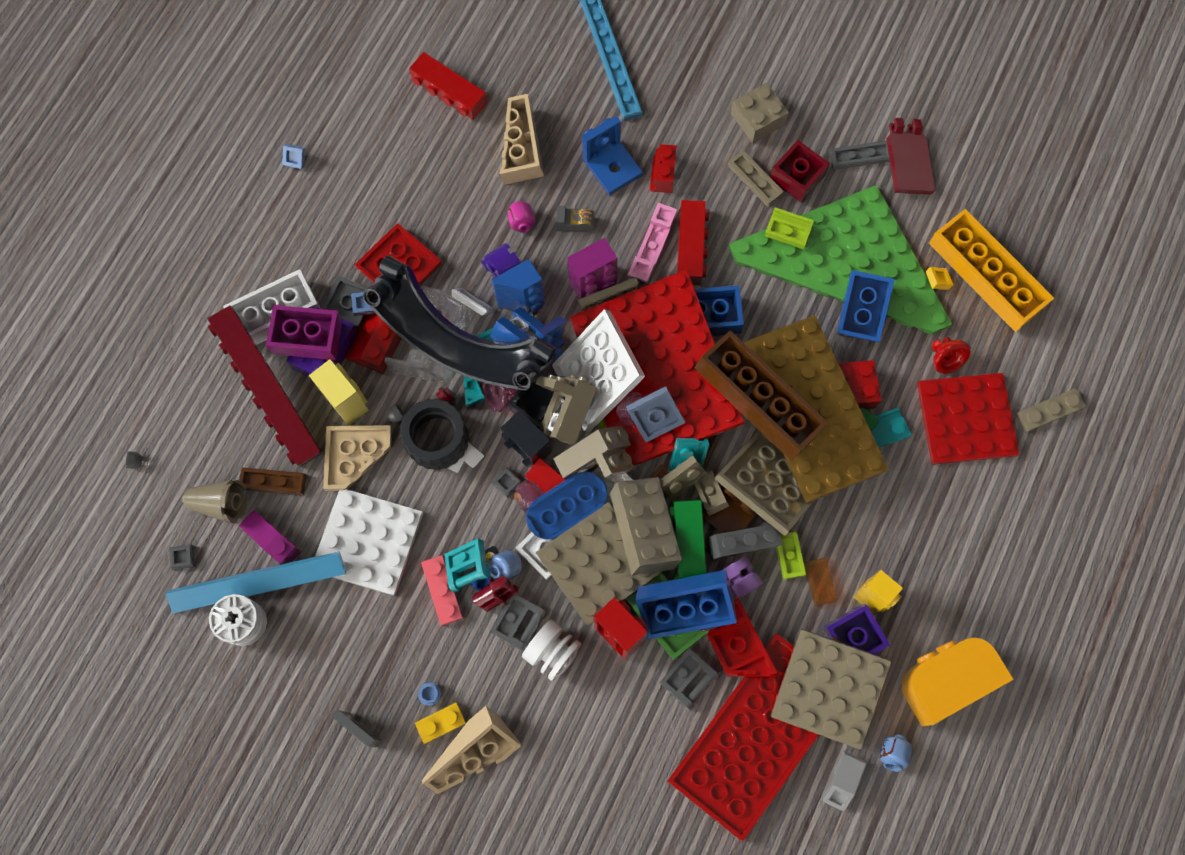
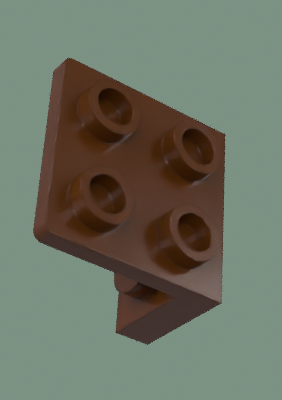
(731, 518)

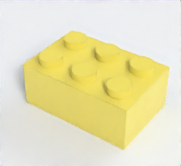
(340, 391)

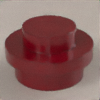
(446, 395)

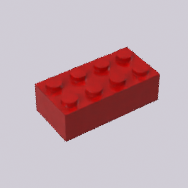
(863, 382)
(620, 627)

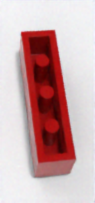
(448, 86)
(691, 239)

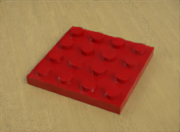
(967, 418)

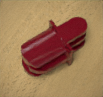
(495, 594)

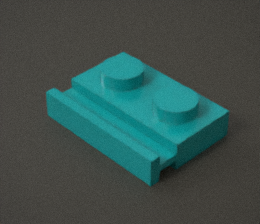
(890, 428)
(686, 448)

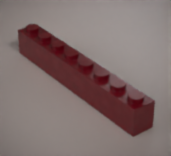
(264, 385)

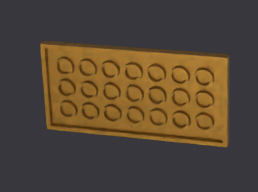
(845, 447)

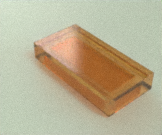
(820, 582)

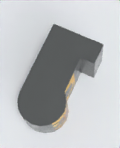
(574, 219)

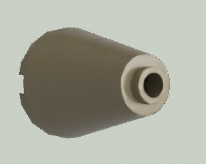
(218, 500)

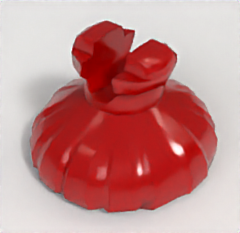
(950, 355)

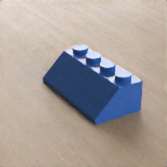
(686, 604)

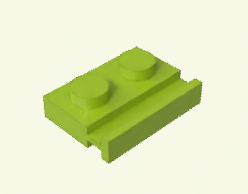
(789, 228)

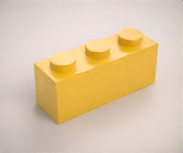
(879, 593)

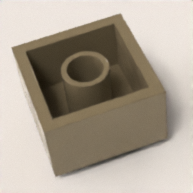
(759, 112)

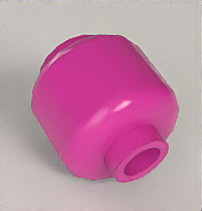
(521, 216)

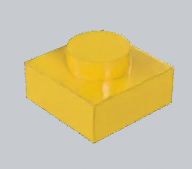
(939, 278)

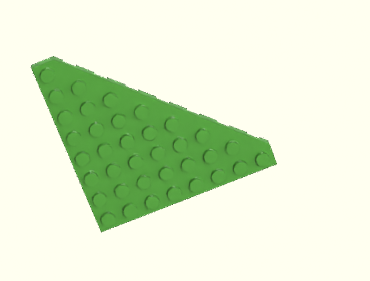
(845, 237)

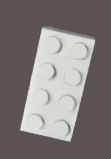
(257, 306)

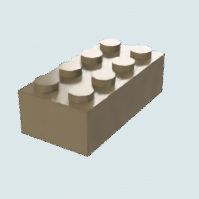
(645, 526)

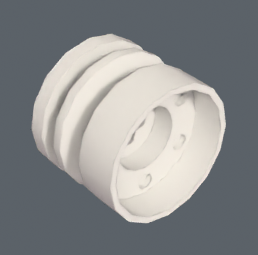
(248, 626)
(551, 650)

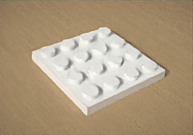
(604, 359)
(371, 539)

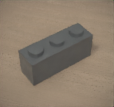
(743, 541)

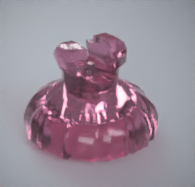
(497, 396)

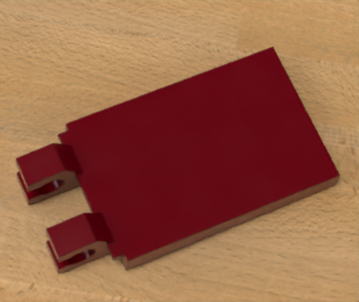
(909, 158)

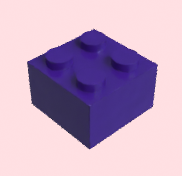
(858, 630)

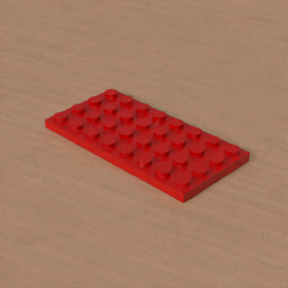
(744, 751)

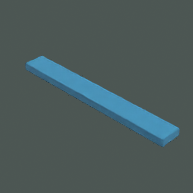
(611, 59)
(257, 581)

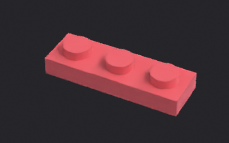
(443, 598)

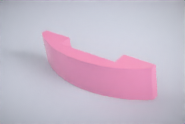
(653, 243)

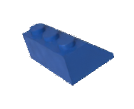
(519, 288)

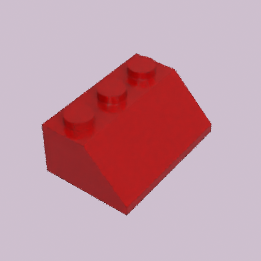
(373, 344)

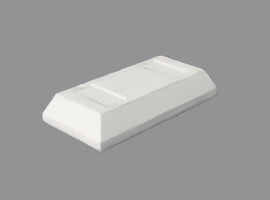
(471, 301)

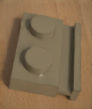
(682, 477)

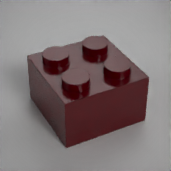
(799, 171)

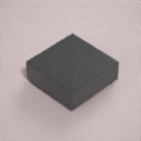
(506, 482)
(182, 557)

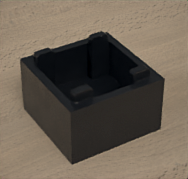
(531, 403)
(525, 439)

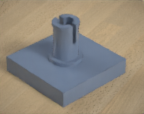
(655, 414)

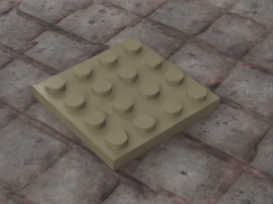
(765, 483)
(592, 564)
(830, 688)

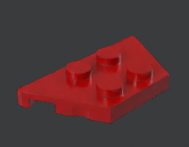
(741, 648)

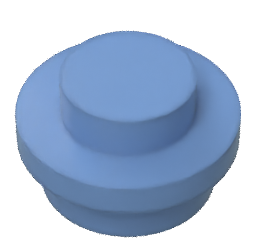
(429, 694)

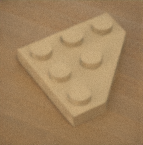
(352, 452)

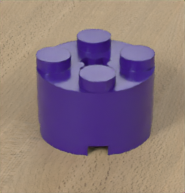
(500, 260)

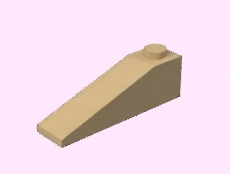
(478, 744)

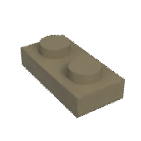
(711, 494)

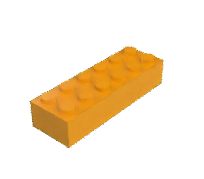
(990, 270)

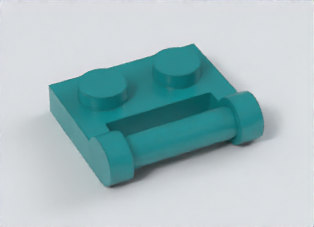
(464, 558)

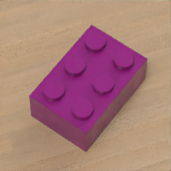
(592, 269)
(304, 332)

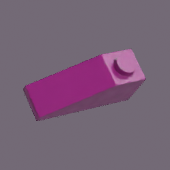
(269, 538)

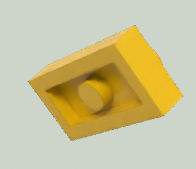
(440, 723)

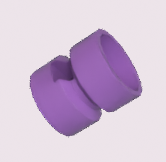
(750, 580)

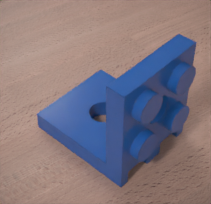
(602, 150)

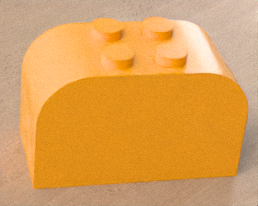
(952, 679)

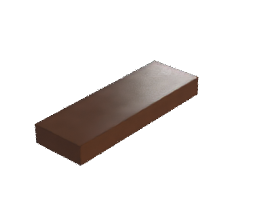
(273, 481)

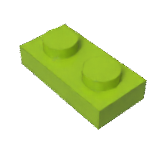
(790, 557)

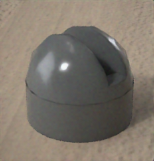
(395, 414)
(133, 460)

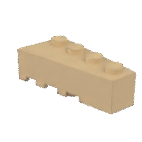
(521, 148)

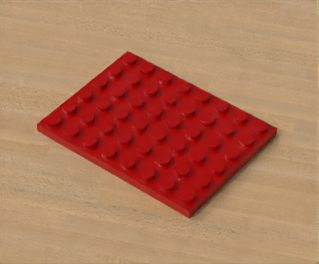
(667, 339)

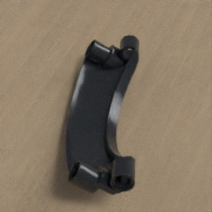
(410, 314)

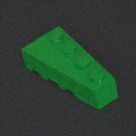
(689, 537)

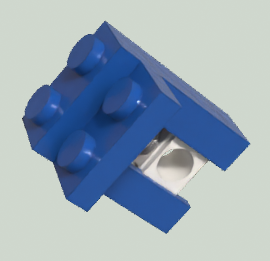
(525, 326)

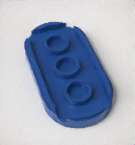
(566, 505)

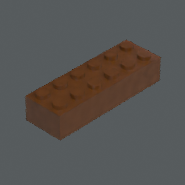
(760, 395)

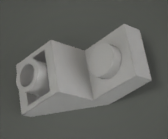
(845, 781)

